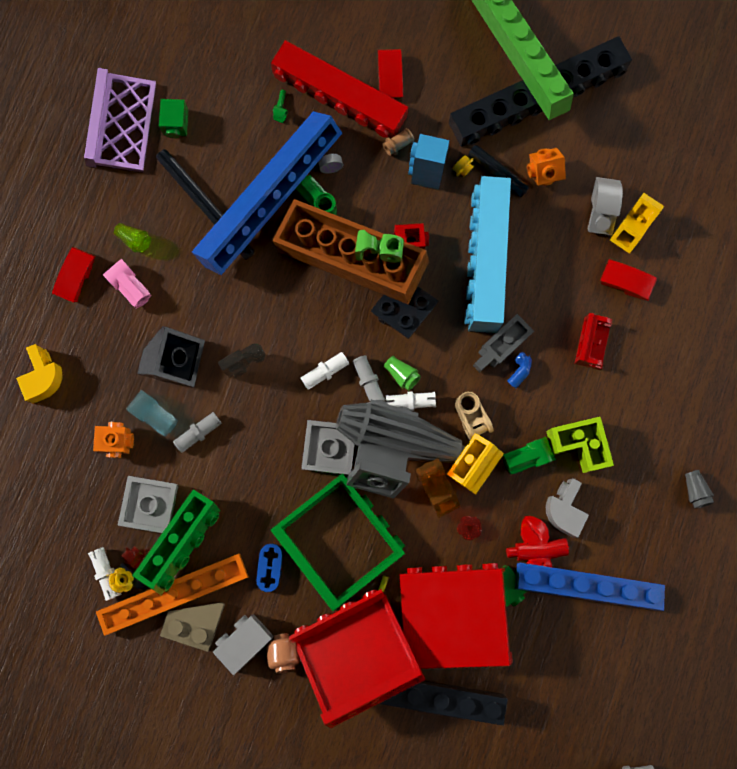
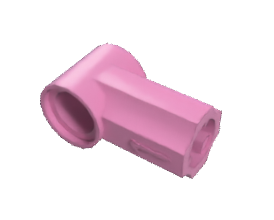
(124, 280)

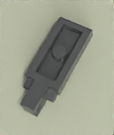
(503, 343)

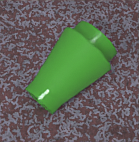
(403, 373)

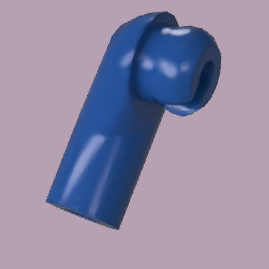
(522, 372)

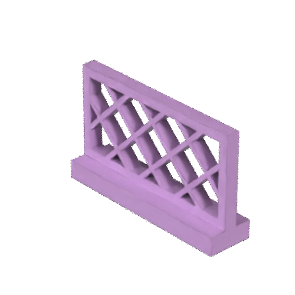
(98, 121)

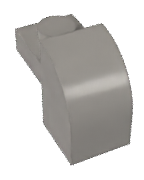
(606, 205)
(562, 514)

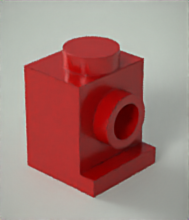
(413, 232)

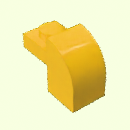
(636, 223)
(43, 380)

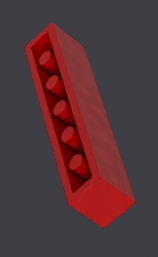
(339, 90)

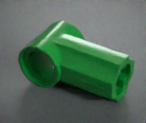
(315, 195)
(533, 454)

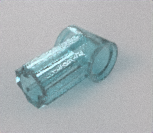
(148, 410)

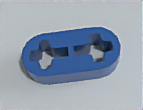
(263, 567)

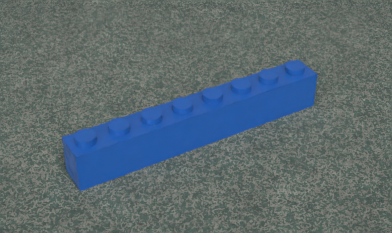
(267, 192)

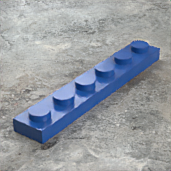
(590, 587)

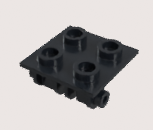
(402, 316)

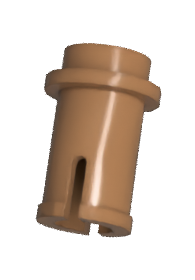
(398, 142)

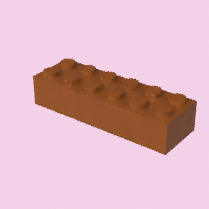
(330, 245)

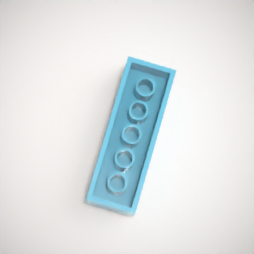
(489, 255)

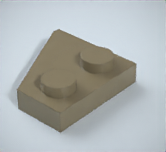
(193, 625)

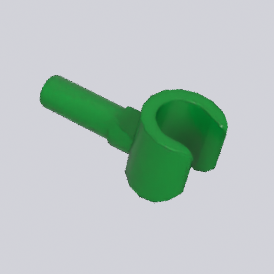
(279, 113)

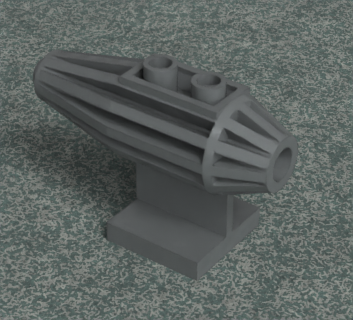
(386, 442)

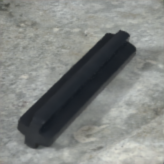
(498, 170)

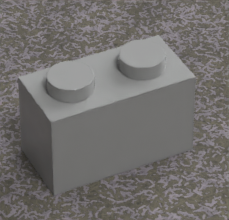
(242, 644)

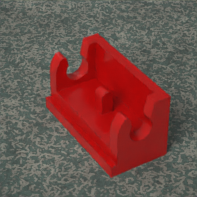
(593, 341)

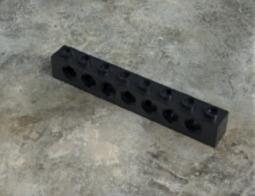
(611, 53)

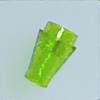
(134, 238)

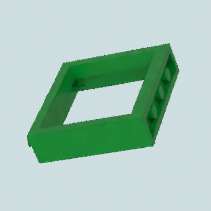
(306, 567)

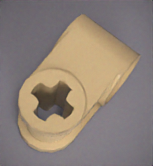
(473, 417)

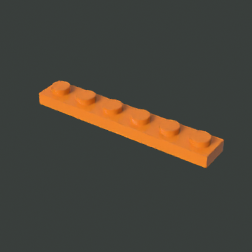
(182, 591)

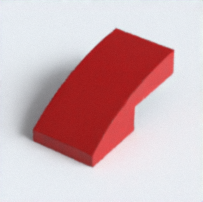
(390, 72)
(72, 274)
(629, 279)

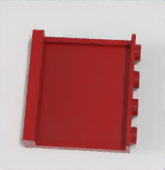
(456, 616)
(356, 658)

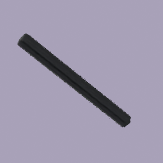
(195, 193)

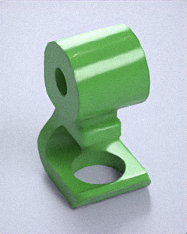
(389, 247)

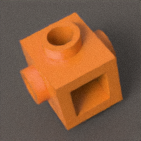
(546, 166)
(105, 436)

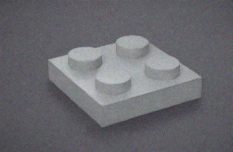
(327, 449)
(147, 504)

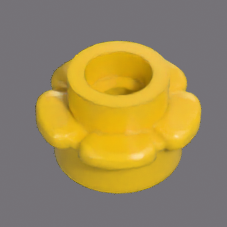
(463, 166)
(116, 585)

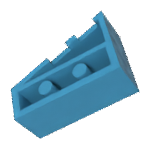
(428, 161)

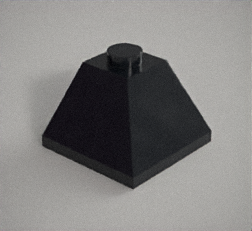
(172, 357)

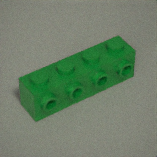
(177, 542)

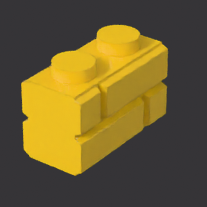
(475, 463)

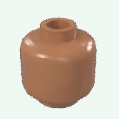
(282, 654)

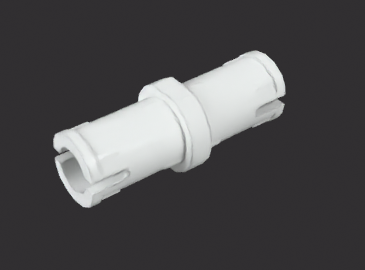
(324, 370)
(412, 400)
(103, 572)

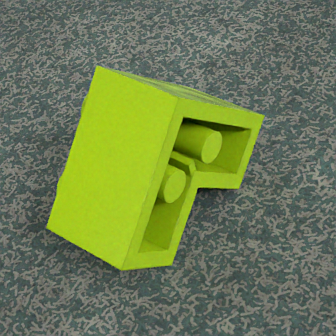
(585, 437)

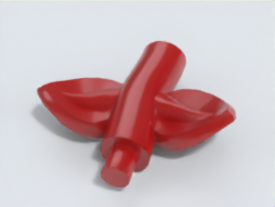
(536, 547)

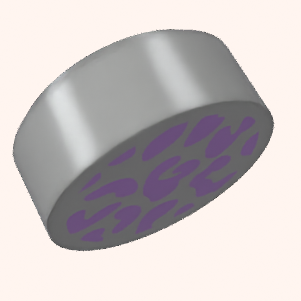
(330, 163)

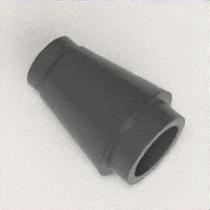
(698, 490)

